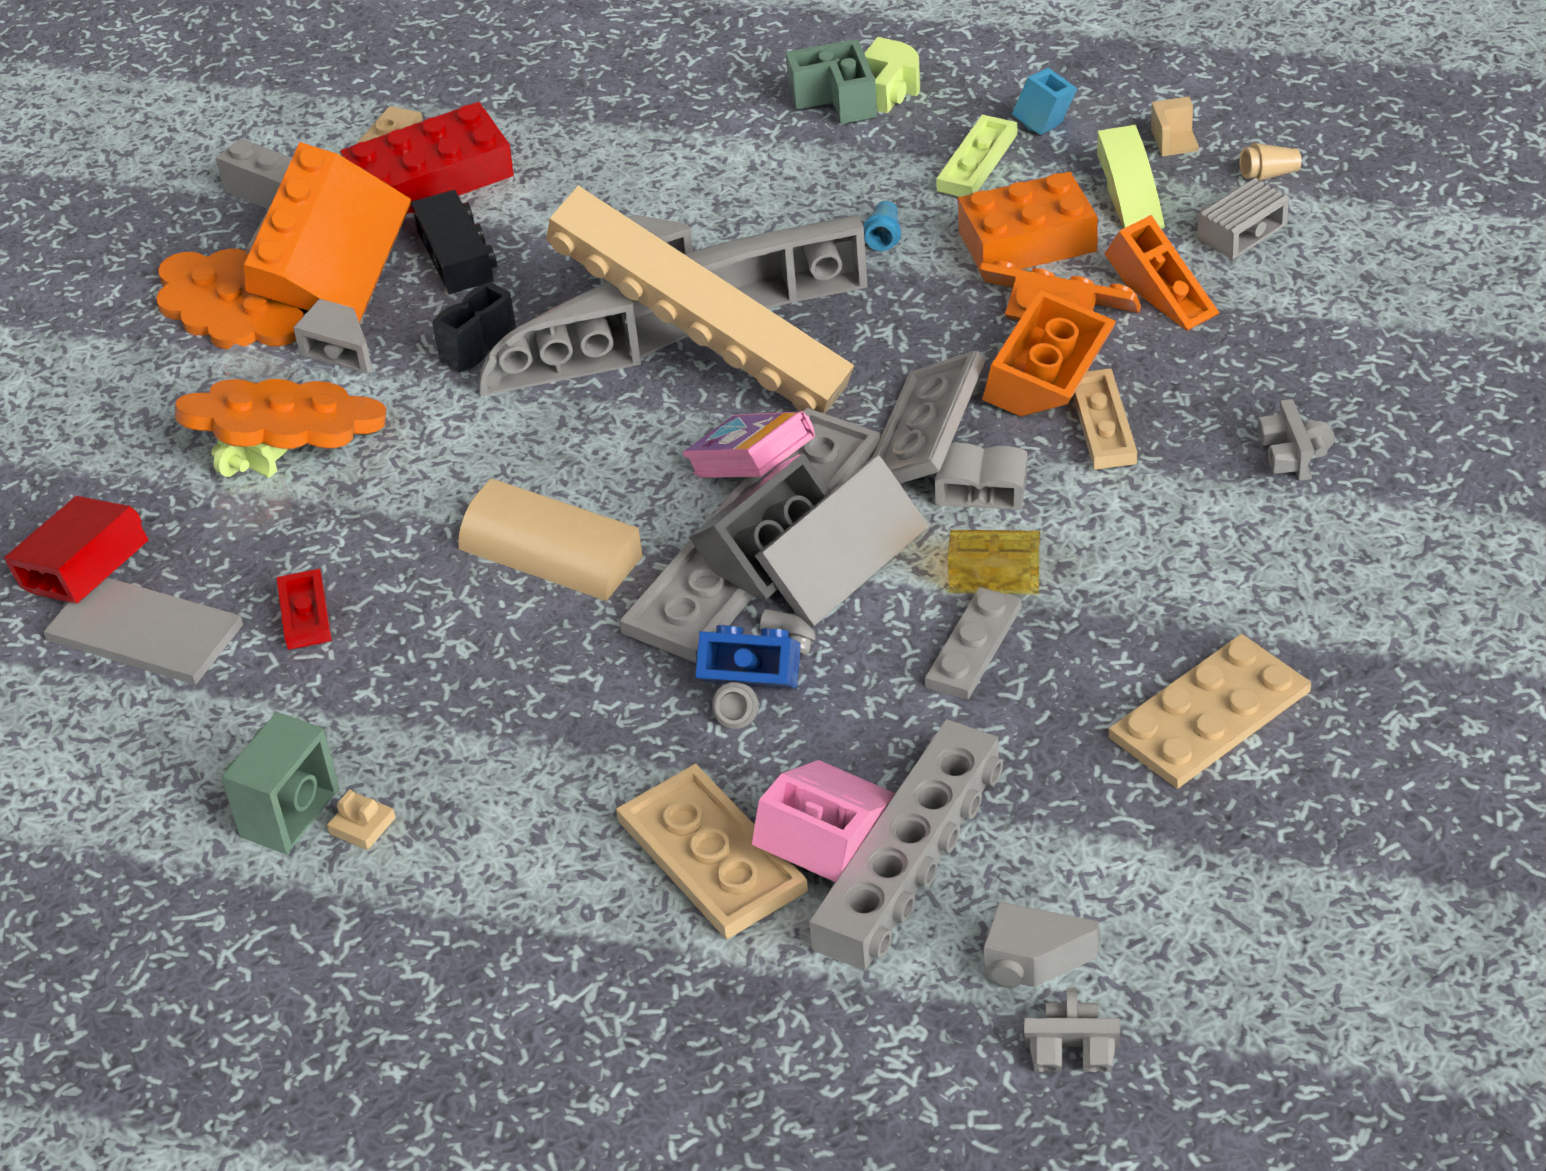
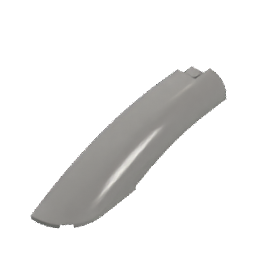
(610, 332)

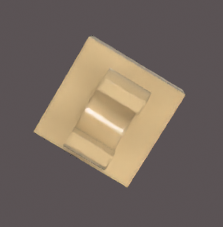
(360, 820)

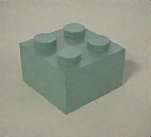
(280, 782)

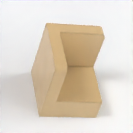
(1173, 126)

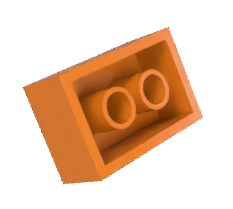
(1029, 222)

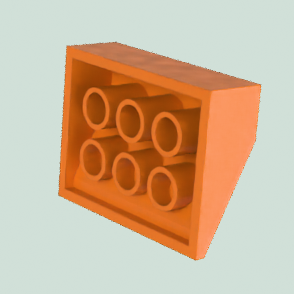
(325, 233)

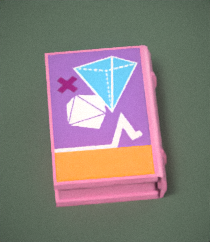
(749, 444)

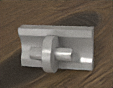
(1298, 439)
(1072, 1026)

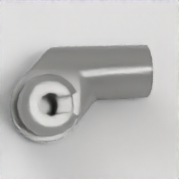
(797, 627)

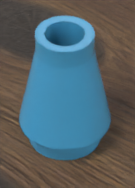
(882, 227)

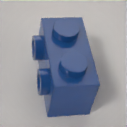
(749, 659)

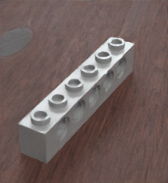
(905, 846)

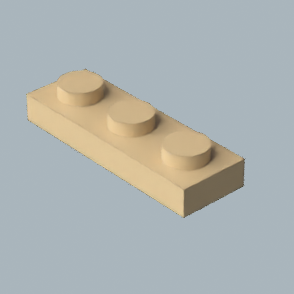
(1104, 421)

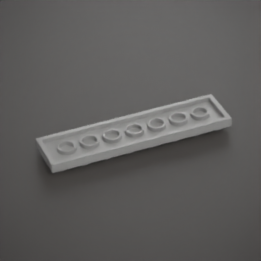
(688, 592)

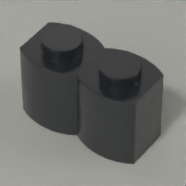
(473, 327)

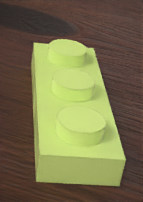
(976, 156)

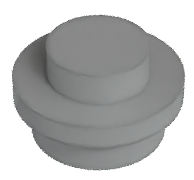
(735, 705)

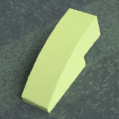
(1128, 175)

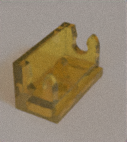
(994, 560)

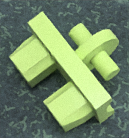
(261, 458)

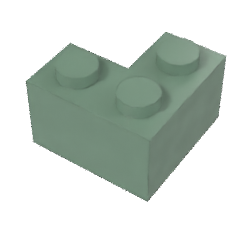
(833, 75)

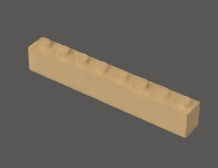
(698, 302)

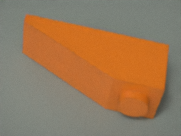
(1159, 274)

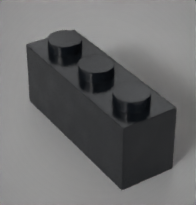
(454, 241)

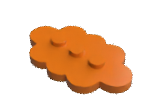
(213, 301)
(280, 413)

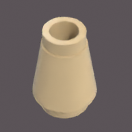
(1268, 161)

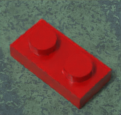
(304, 609)

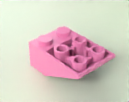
(818, 817)

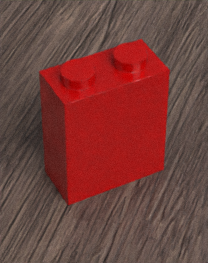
(76, 549)

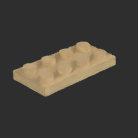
(1209, 710)
(708, 851)

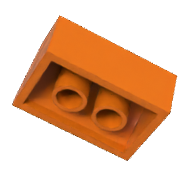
(1046, 355)

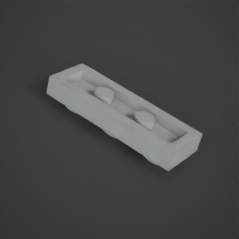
(973, 643)

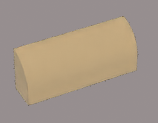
(549, 539)

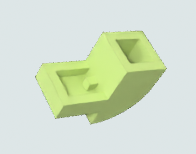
(894, 70)

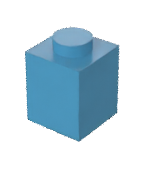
(1044, 101)

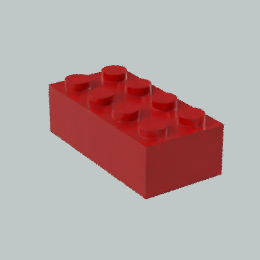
(438, 155)

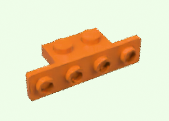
(1076, 289)

